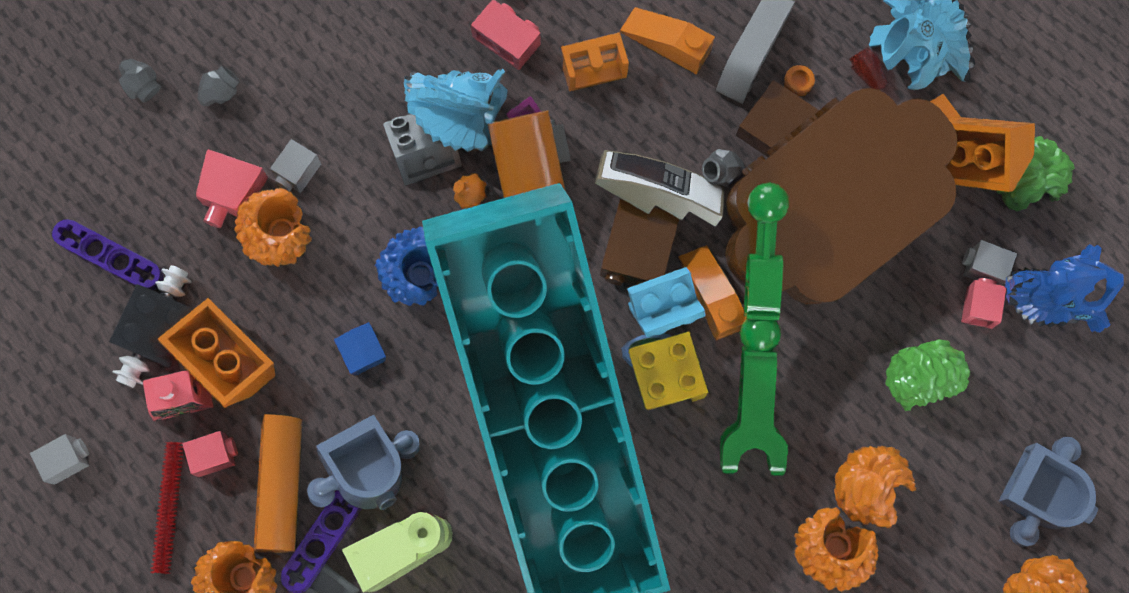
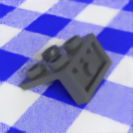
(416, 152)

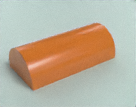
(525, 153)
(278, 484)

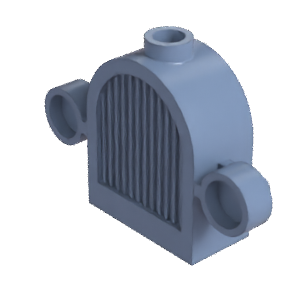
(363, 466)
(1049, 491)

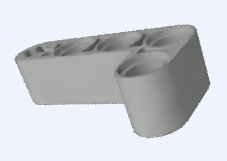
(753, 48)

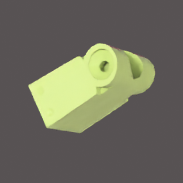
(397, 549)

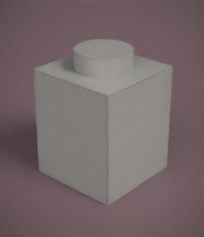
(295, 167)
(988, 262)
(60, 458)

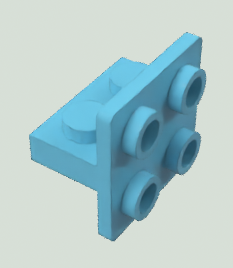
(665, 302)

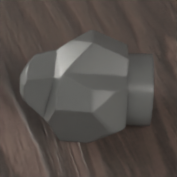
(138, 80)
(217, 86)
(722, 167)

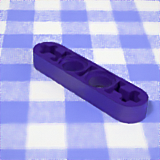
(108, 254)
(320, 533)

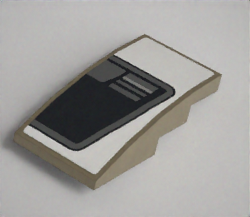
(655, 182)

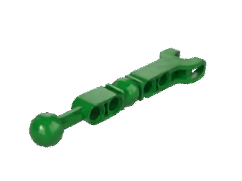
(760, 336)

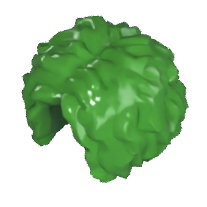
(1047, 173)
(927, 373)

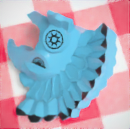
(928, 37)
(456, 106)

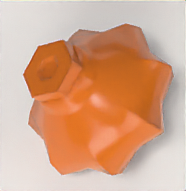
(469, 191)

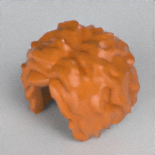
(271, 228)
(868, 482)
(833, 553)
(233, 569)
(1047, 576)

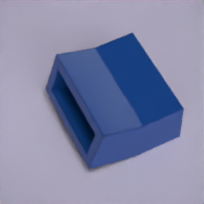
(360, 349)

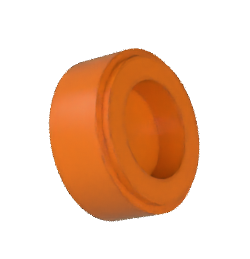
(799, 80)

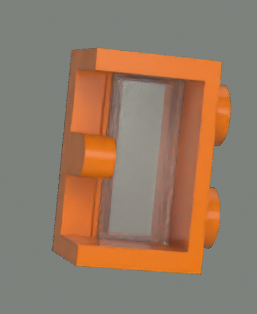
(594, 61)

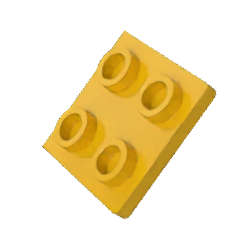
(668, 371)

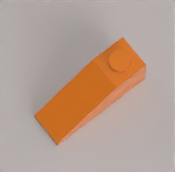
(670, 38)
(714, 293)

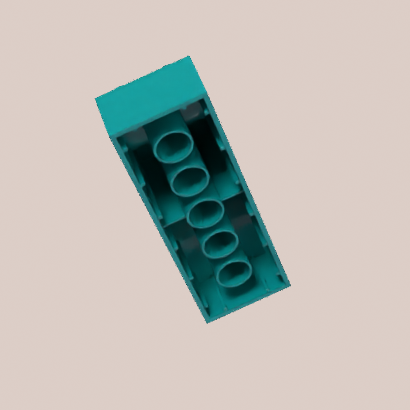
(546, 394)

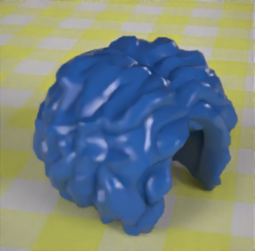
(407, 269)

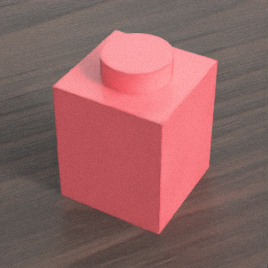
(984, 303)
(210, 453)

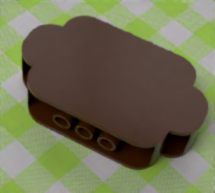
(857, 192)

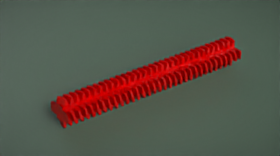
(167, 508)

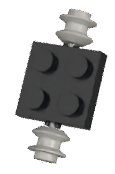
(144, 321)

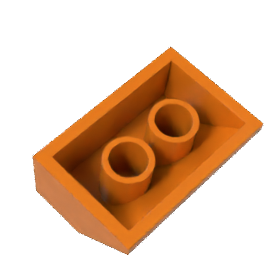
(991, 152)
(218, 354)

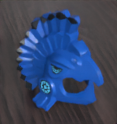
(1059, 293)

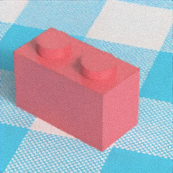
(506, 33)

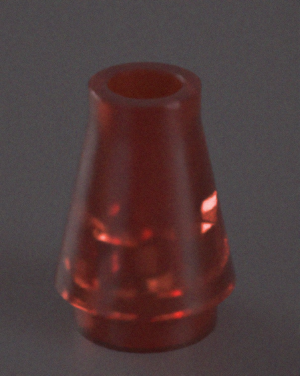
(869, 68)

